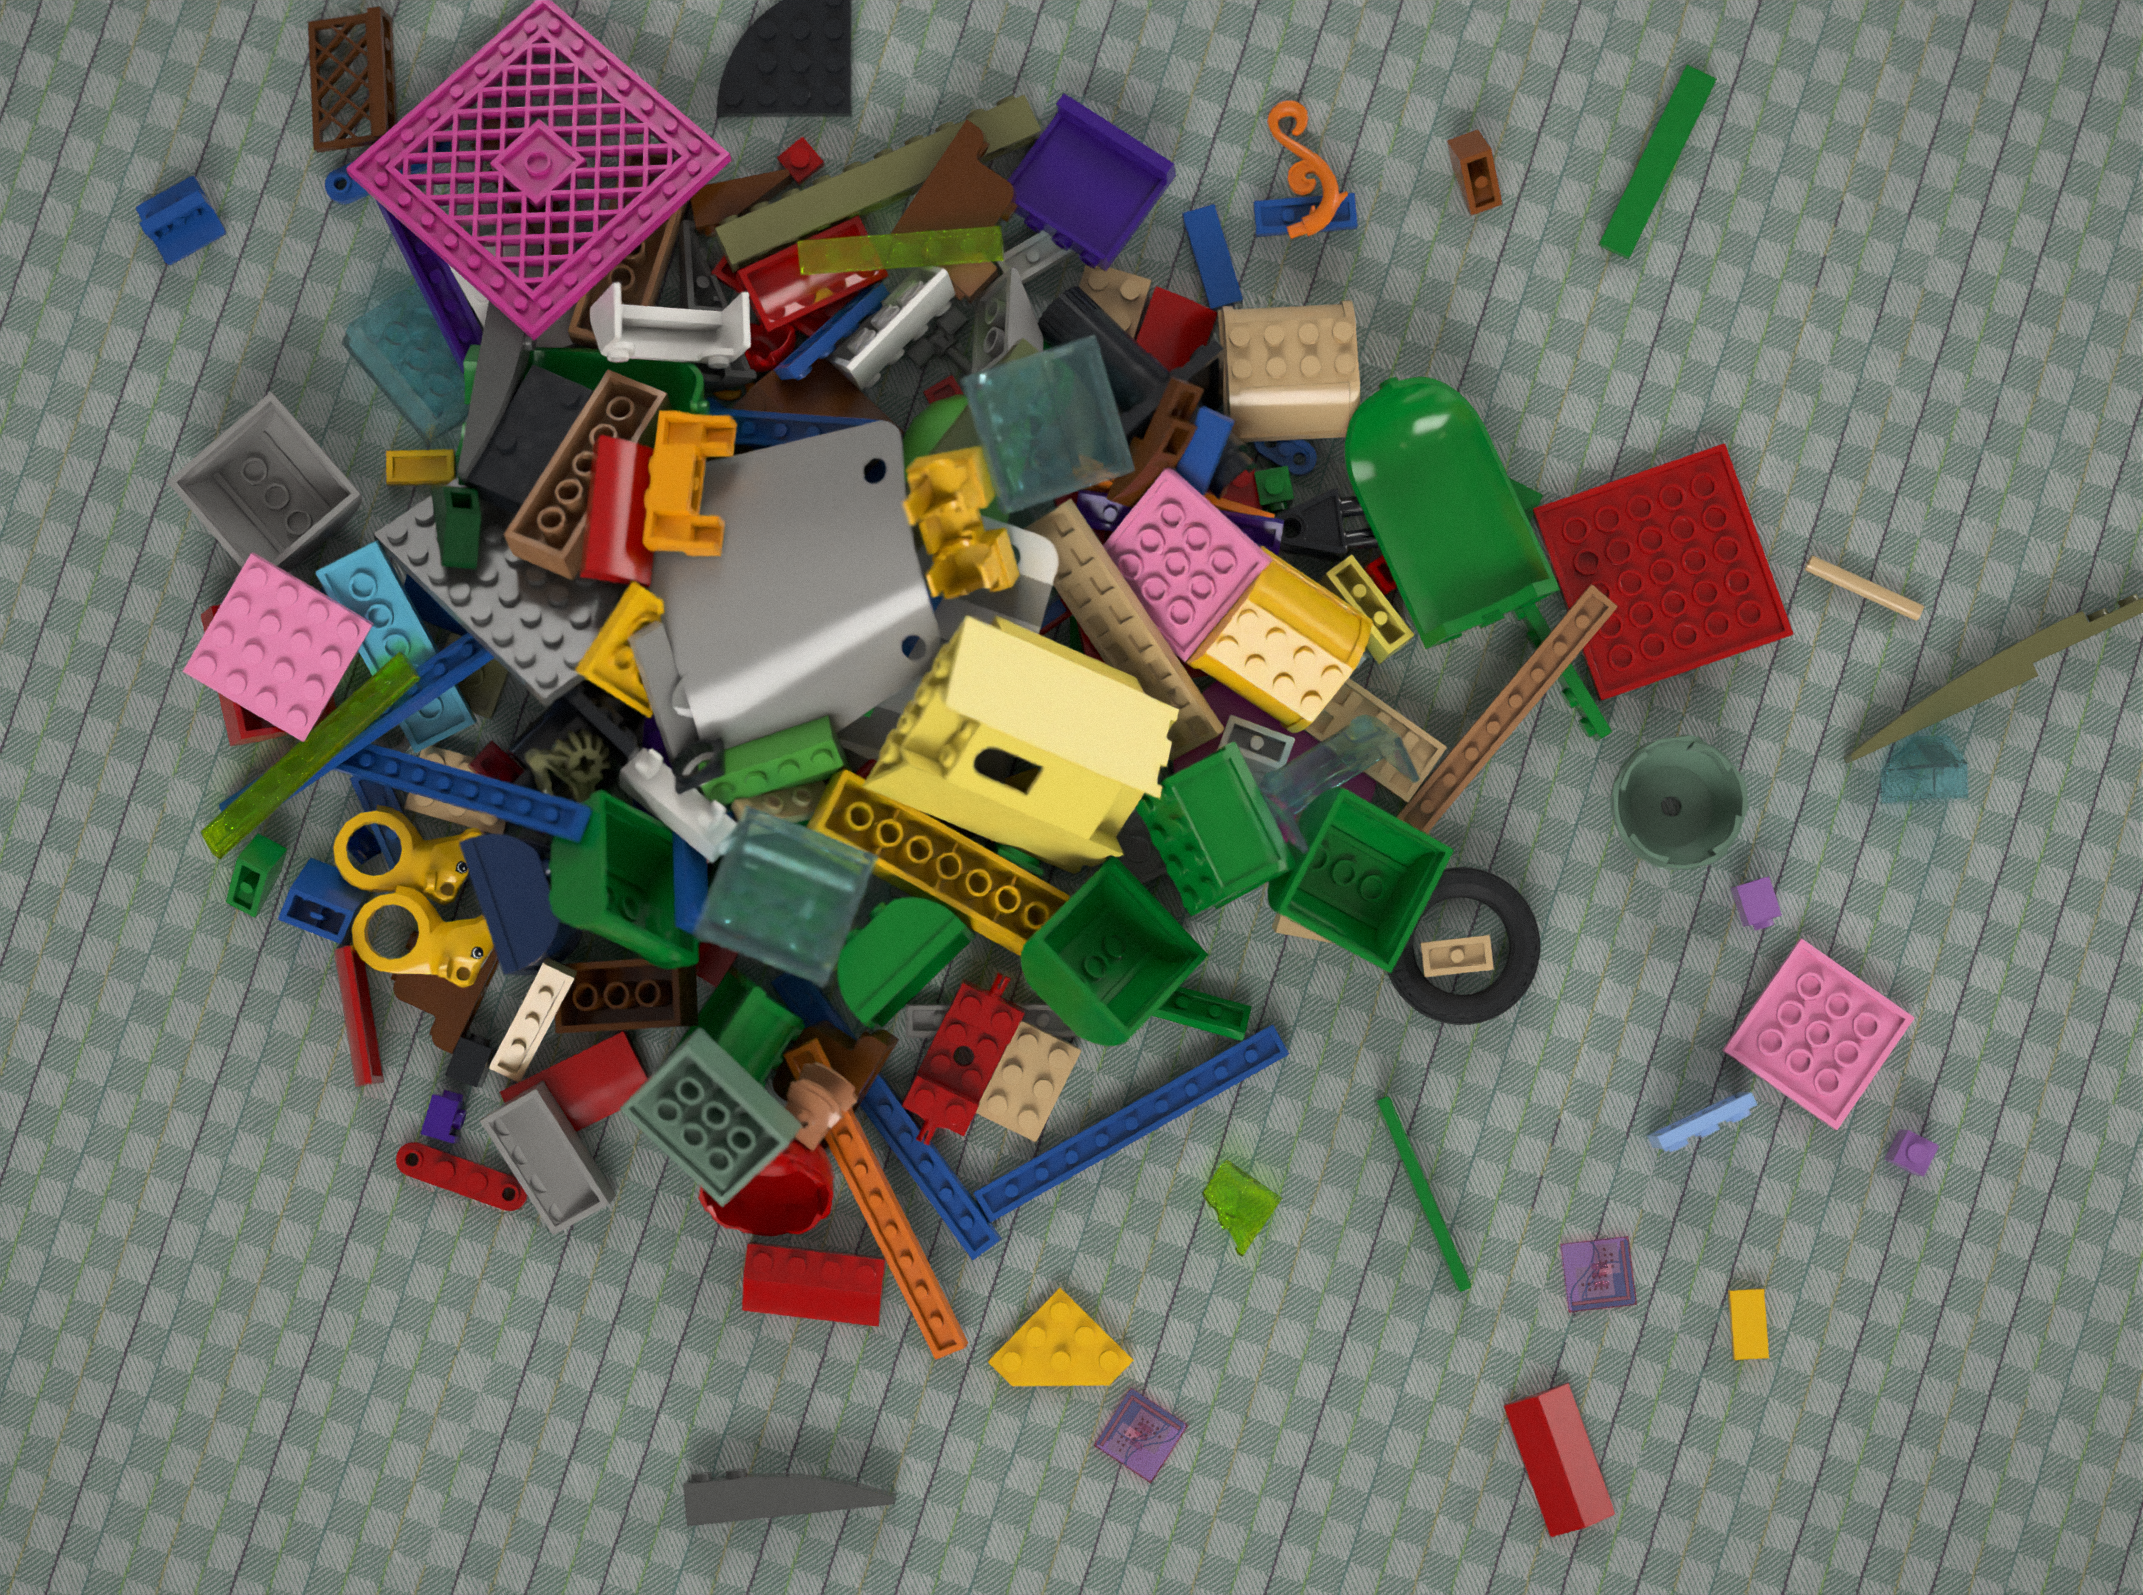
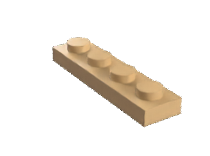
(532, 1019)

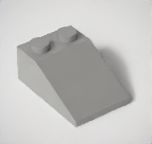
(1001, 320)

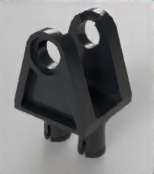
(1322, 529)

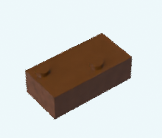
(628, 997)

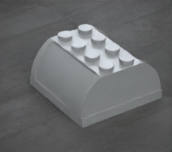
(267, 488)

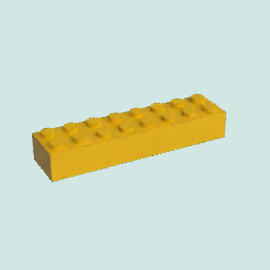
(937, 862)

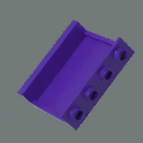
(1088, 184)

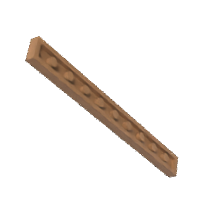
(1507, 710)

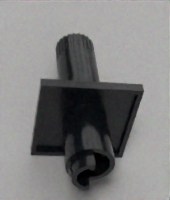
(1141, 379)
(580, 707)

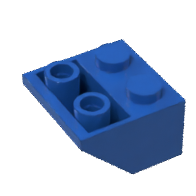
(323, 902)

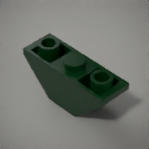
(457, 525)

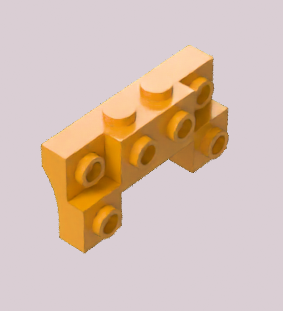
(678, 480)

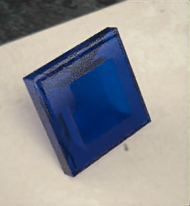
(363, 845)

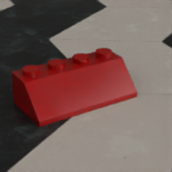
(813, 1283)

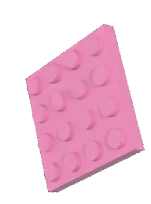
(1183, 561)
(278, 647)
(1818, 1034)

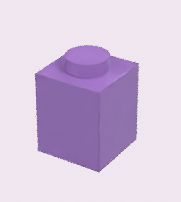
(1756, 903)
(1911, 1152)

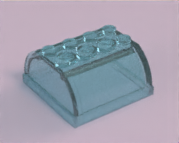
(1048, 424)
(785, 895)

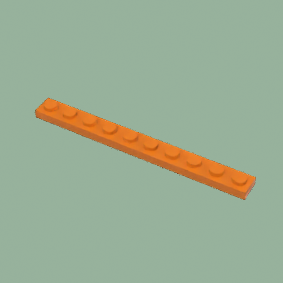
(887, 1220)

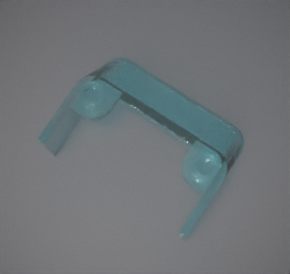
(1328, 766)

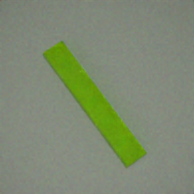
(900, 250)

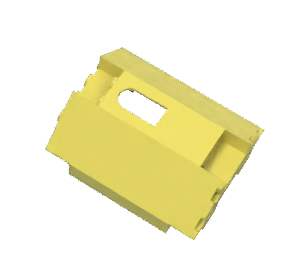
(1042, 703)

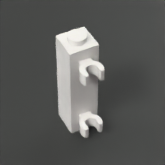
(687, 814)

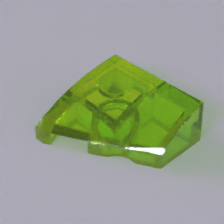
(1240, 1203)

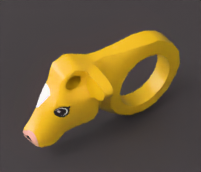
(429, 866)
(443, 948)

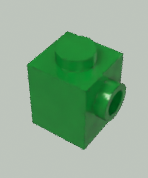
(1274, 489)

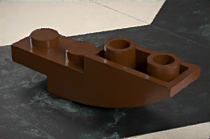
(1162, 444)

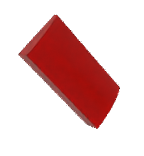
(783, 295)
(1174, 328)
(617, 514)
(358, 1017)
(590, 1082)

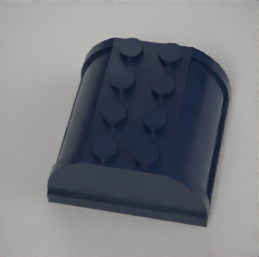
(513, 893)

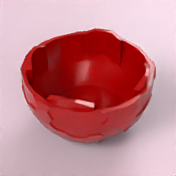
(783, 1197)

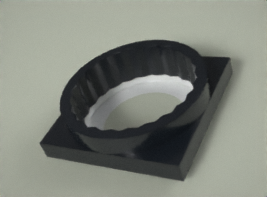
(693, 755)

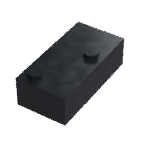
(527, 438)

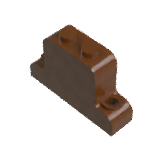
(960, 190)
(449, 1003)
(854, 1060)

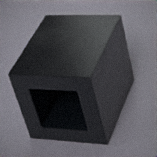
(471, 1060)

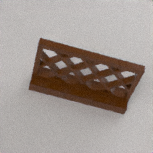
(379, 72)

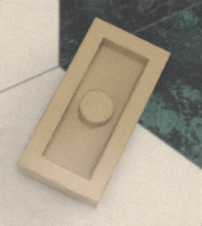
(1457, 956)

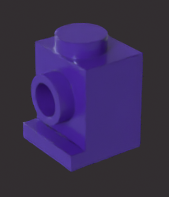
(444, 1116)

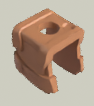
(818, 1102)

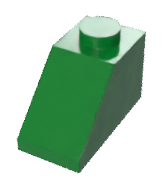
(255, 874)

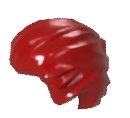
(769, 348)

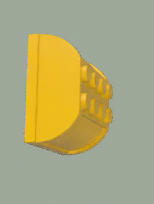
(1285, 645)

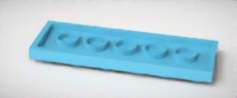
(372, 589)

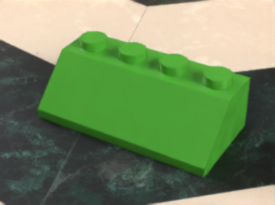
(778, 762)

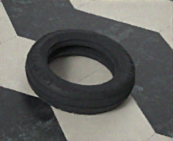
(1519, 968)

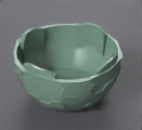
(1709, 798)

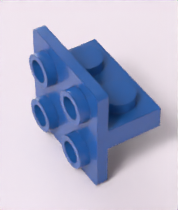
(180, 220)

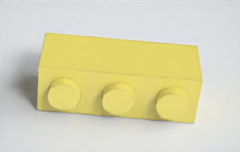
(1357, 589)

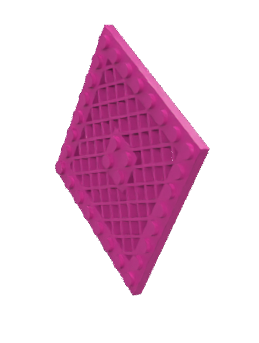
(538, 166)

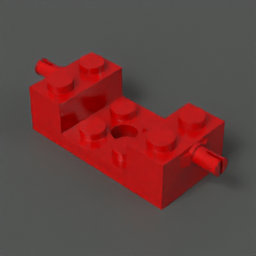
(950, 1092)

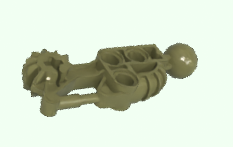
(565, 762)

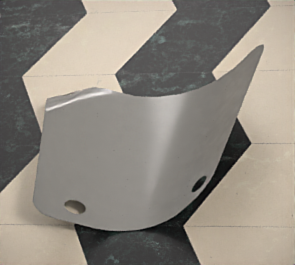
(807, 588)

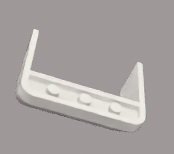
(670, 332)

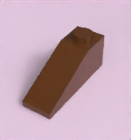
(734, 197)

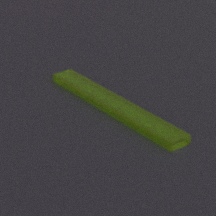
(310, 756)

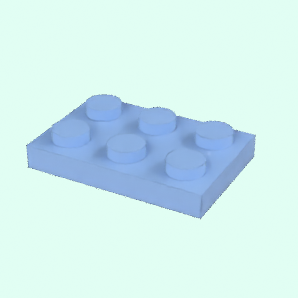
(1703, 1122)

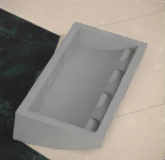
(548, 1158)

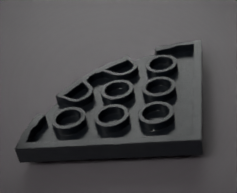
(792, 63)

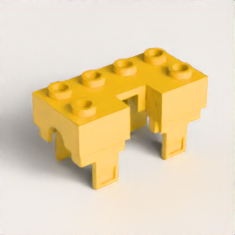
(947, 499)

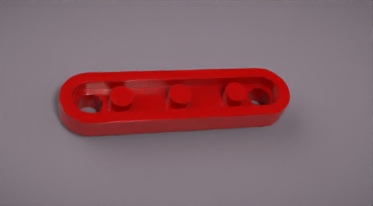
(461, 1176)

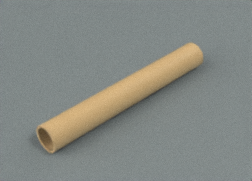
(1864, 588)

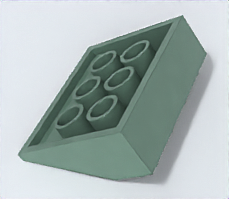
(711, 1117)

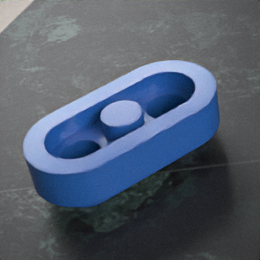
(1283, 455)

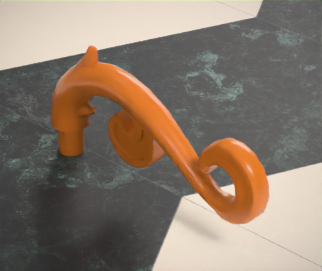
(1310, 163)

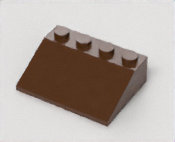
(818, 393)

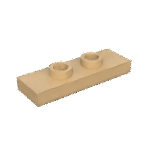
(788, 804)

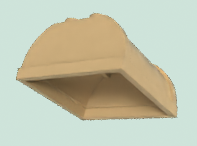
(1290, 371)

